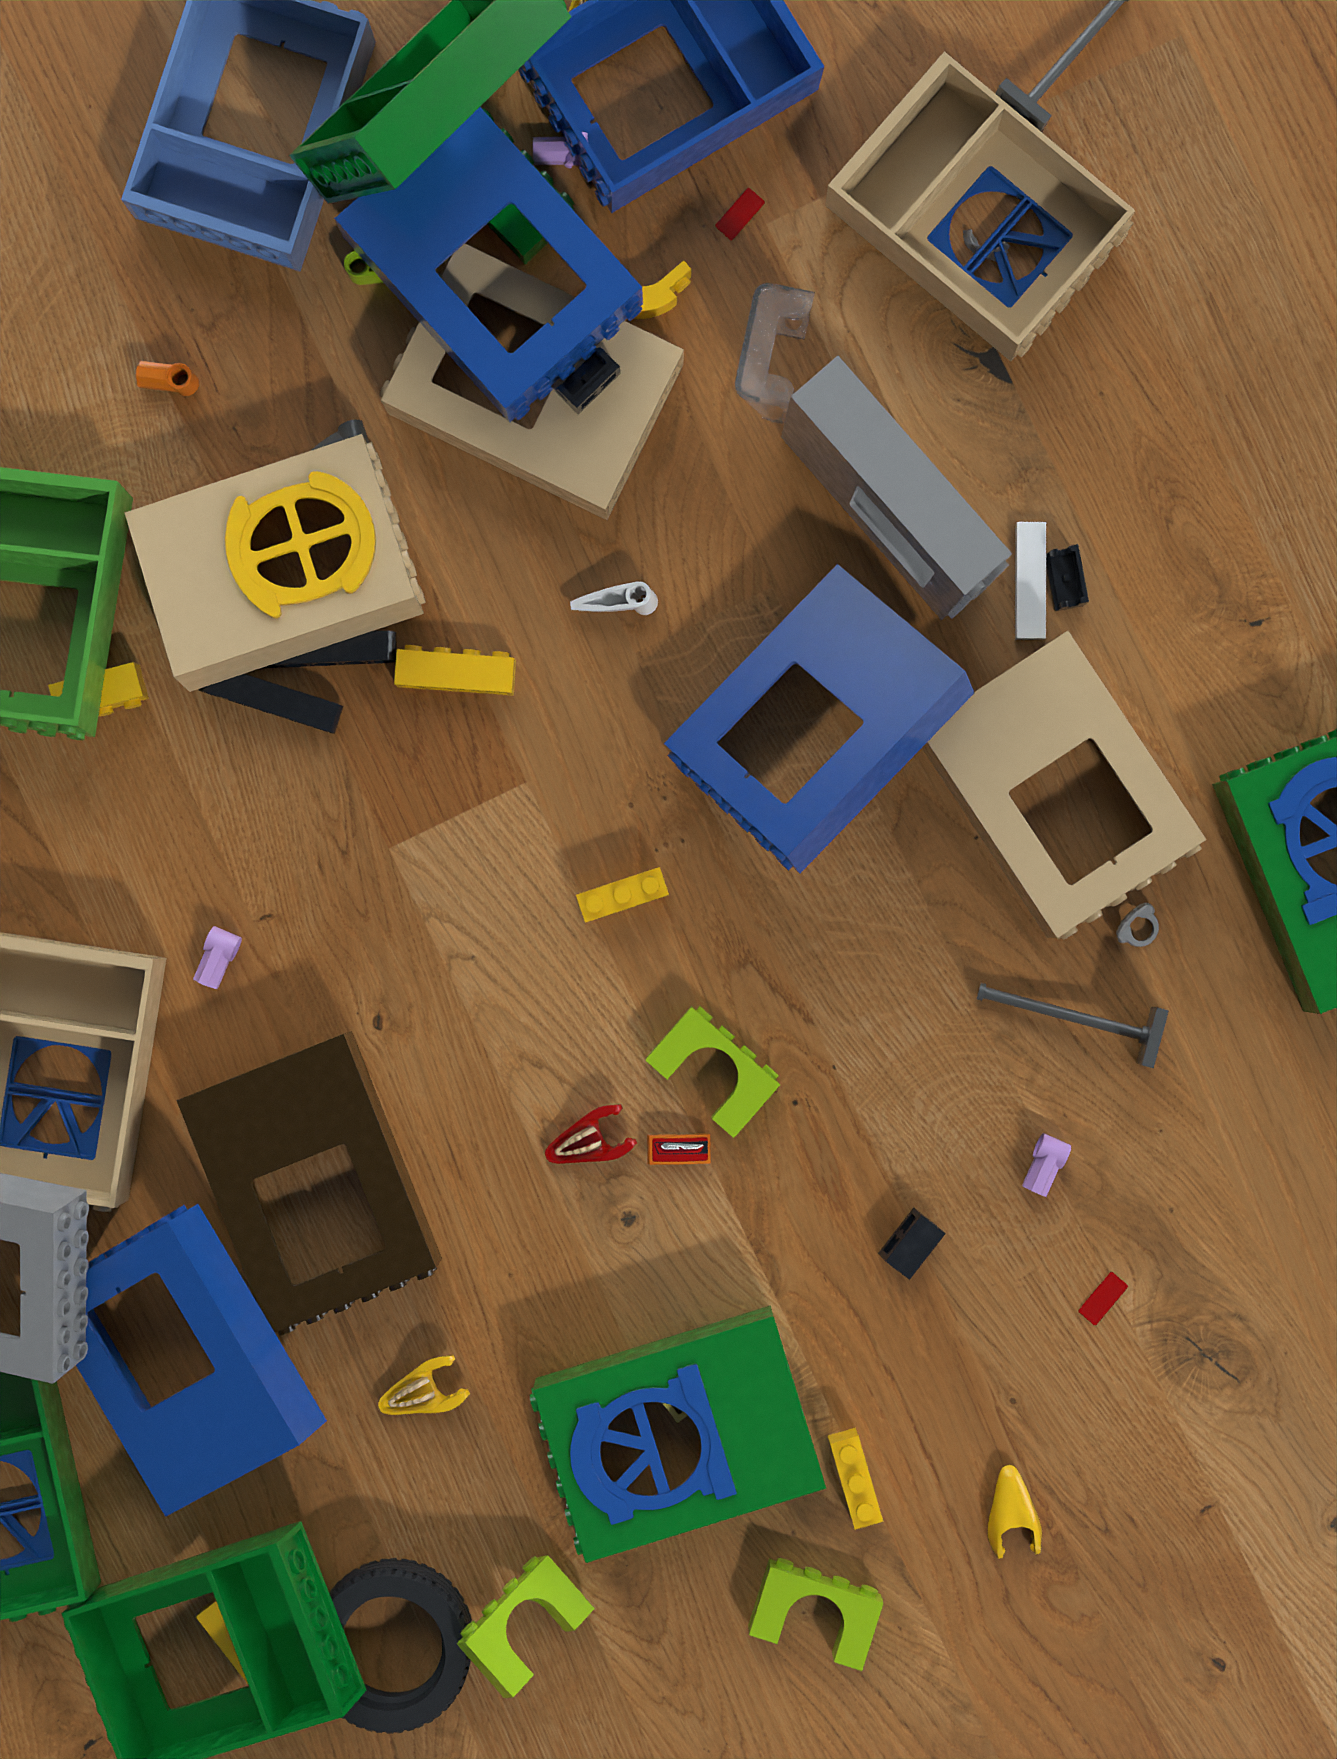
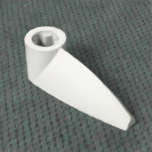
(618, 598)

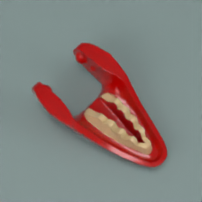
(585, 1141)

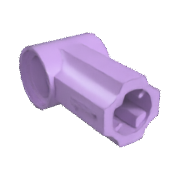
(553, 151)
(219, 951)
(1048, 1156)

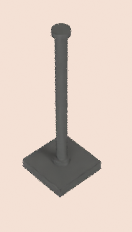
(1026, 104)
(1148, 1035)

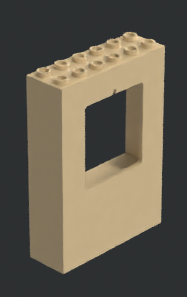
(565, 453)
(1020, 728)

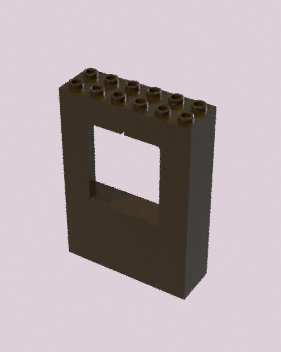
(284, 1117)

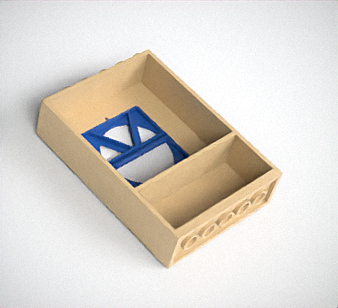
(961, 141)
(107, 1010)

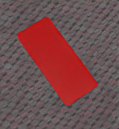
(740, 214)
(1103, 1298)

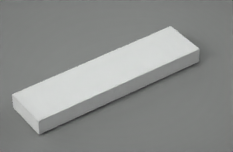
(1030, 581)

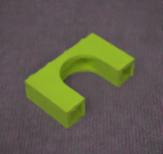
(753, 1082)
(786, 1584)
(487, 1640)

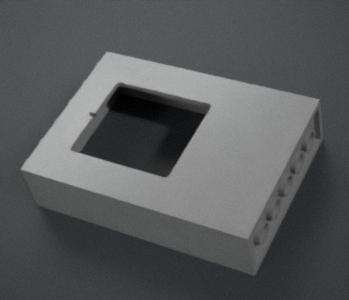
(892, 490)
(52, 1239)

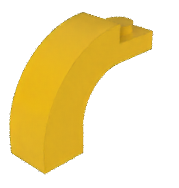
(660, 296)

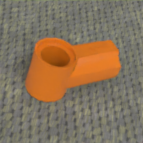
(165, 377)

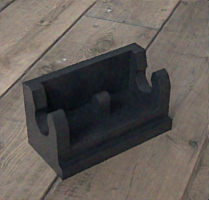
(588, 380)
(1066, 578)
(911, 1243)

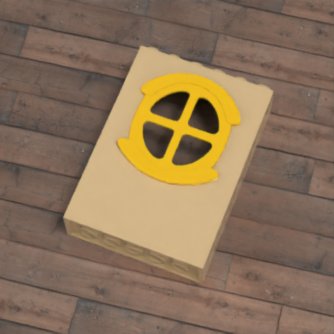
(205, 578)

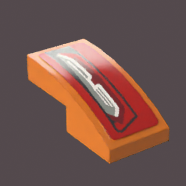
(678, 1149)

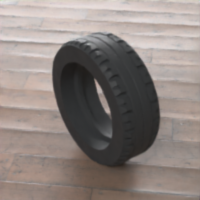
(434, 1593)

